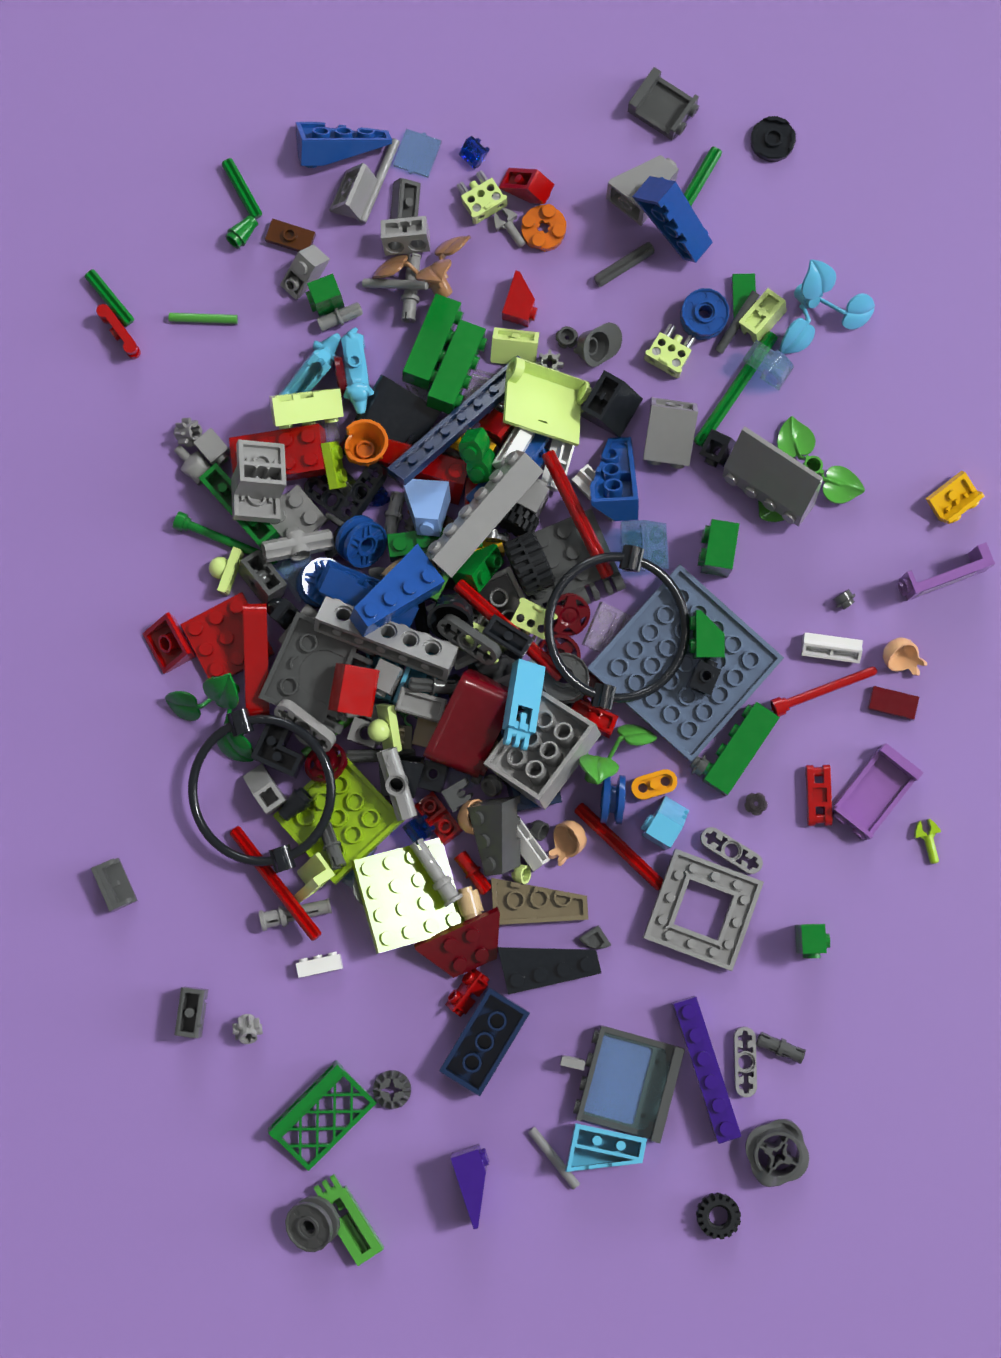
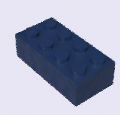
(484, 1041)

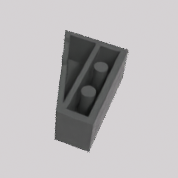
(496, 834)

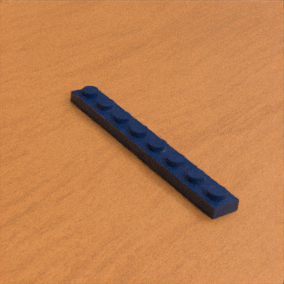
(450, 429)

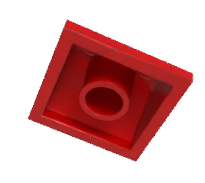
(168, 643)
(353, 690)

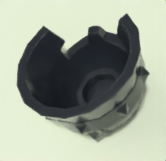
(449, 604)

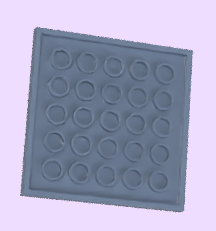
(648, 647)

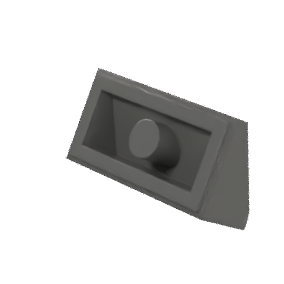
(405, 199)

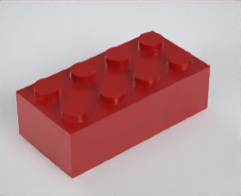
(302, 449)

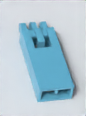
(523, 691)

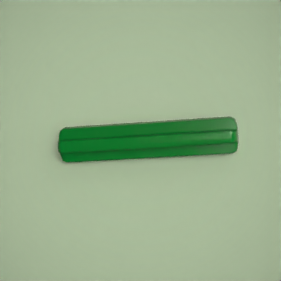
(702, 174)
(241, 188)
(109, 297)

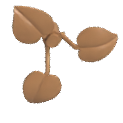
(435, 273)

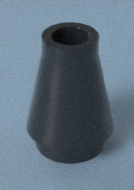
(296, 803)

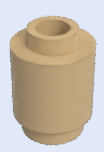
(470, 903)

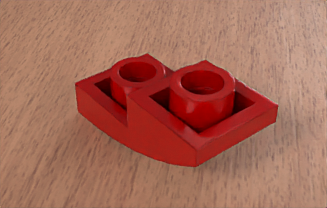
(445, 825)

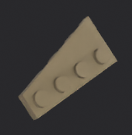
(535, 904)

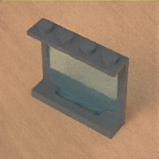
(629, 1083)

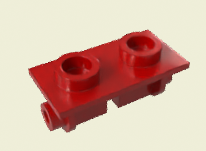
(459, 999)

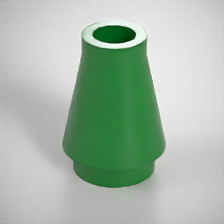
(240, 233)

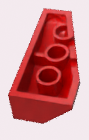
(443, 468)

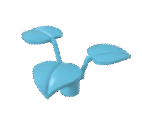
(818, 280)

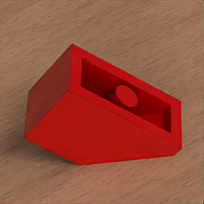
(527, 185)
(520, 303)
(495, 427)

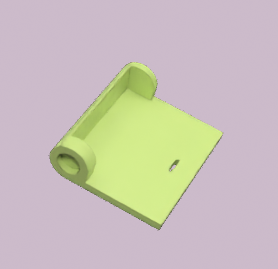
(544, 400)

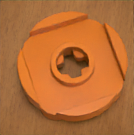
(538, 239)

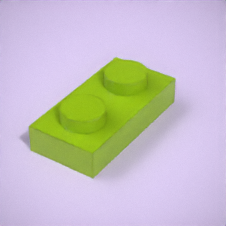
(333, 463)

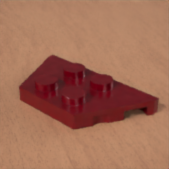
(464, 945)

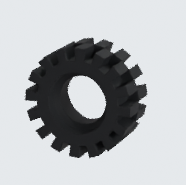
(519, 521)
(731, 1223)

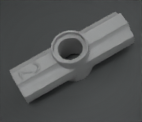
(297, 545)
(400, 798)

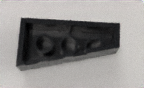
(541, 967)

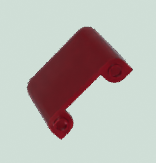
(469, 724)

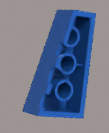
(673, 217)
(352, 586)
(400, 590)

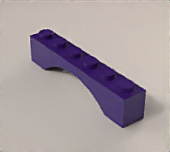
(706, 1069)

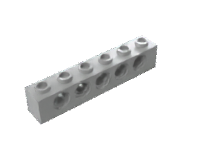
(391, 648)

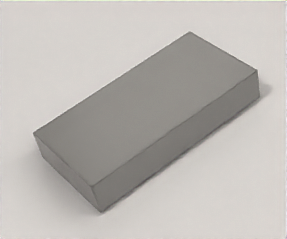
(420, 705)

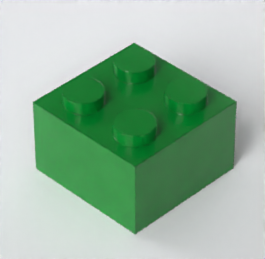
(719, 548)

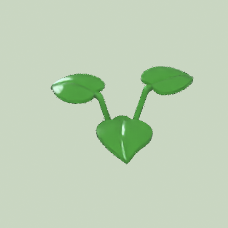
(840, 483)
(600, 768)

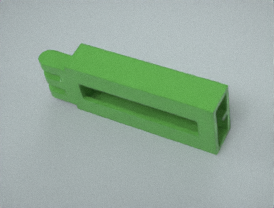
(354, 1227)

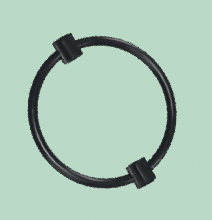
(630, 560)
(239, 724)

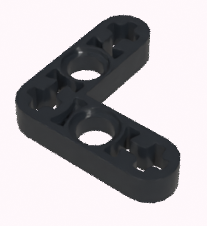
(345, 502)

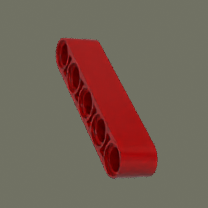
(255, 656)

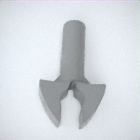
(511, 229)

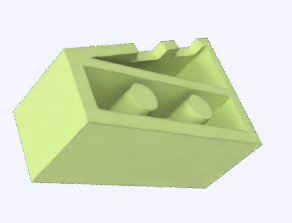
(306, 407)

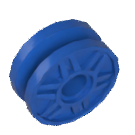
(714, 304)
(361, 541)
(307, 582)
(613, 799)

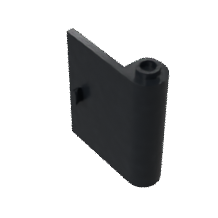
(398, 413)

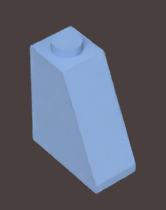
(427, 505)

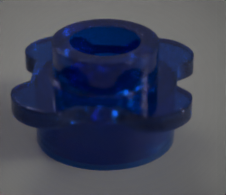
(380, 498)

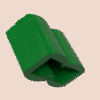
(477, 455)

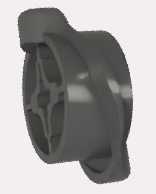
(797, 1165)

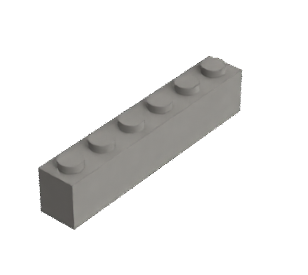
(483, 512)

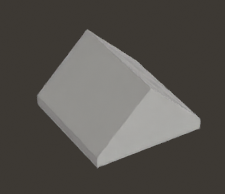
(354, 192)

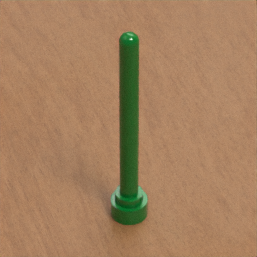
(183, 522)

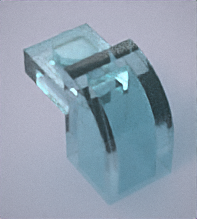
(773, 365)

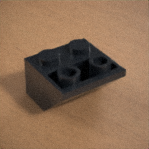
(611, 404)

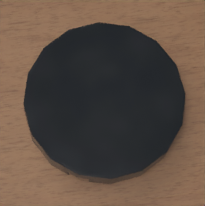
(773, 139)

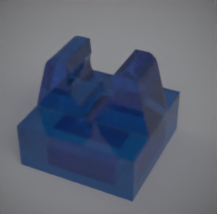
(473, 152)
(418, 829)

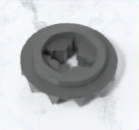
(400, 1081)

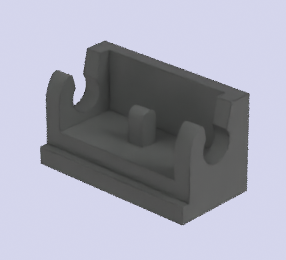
(454, 796)
(114, 884)

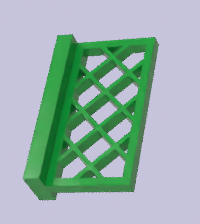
(303, 1106)

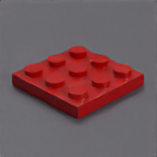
(219, 637)

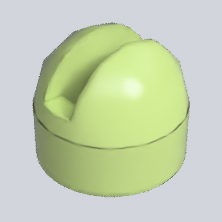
(521, 874)

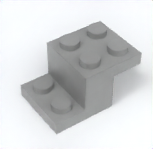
(258, 481)

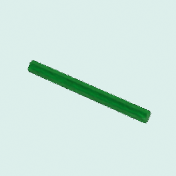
(731, 395)

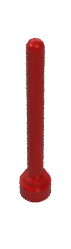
(781, 705)

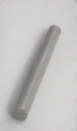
(381, 174)

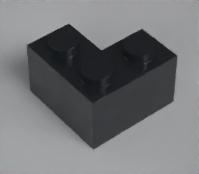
(273, 752)

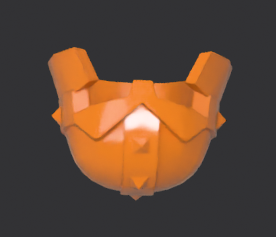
(365, 442)

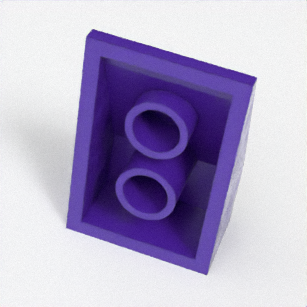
(470, 1171)

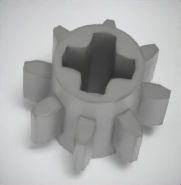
(550, 357)
(187, 431)
(247, 1029)

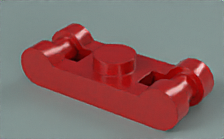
(118, 331)
(818, 795)

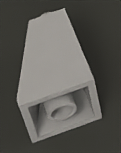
(624, 186)
(670, 432)

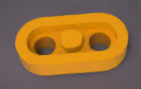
(653, 784)

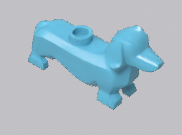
(314, 367)
(356, 370)

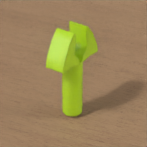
(928, 839)

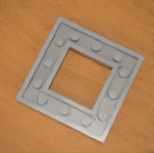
(744, 894)

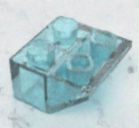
(649, 536)

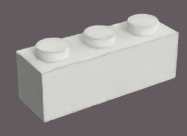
(319, 964)

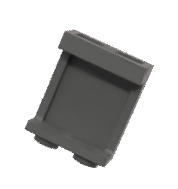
(662, 105)

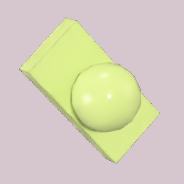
(226, 570)
(385, 728)

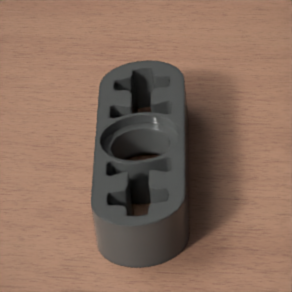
(459, 640)

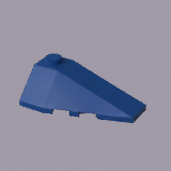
(326, 145)
(615, 483)

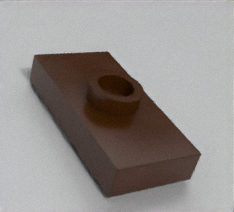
(289, 235)

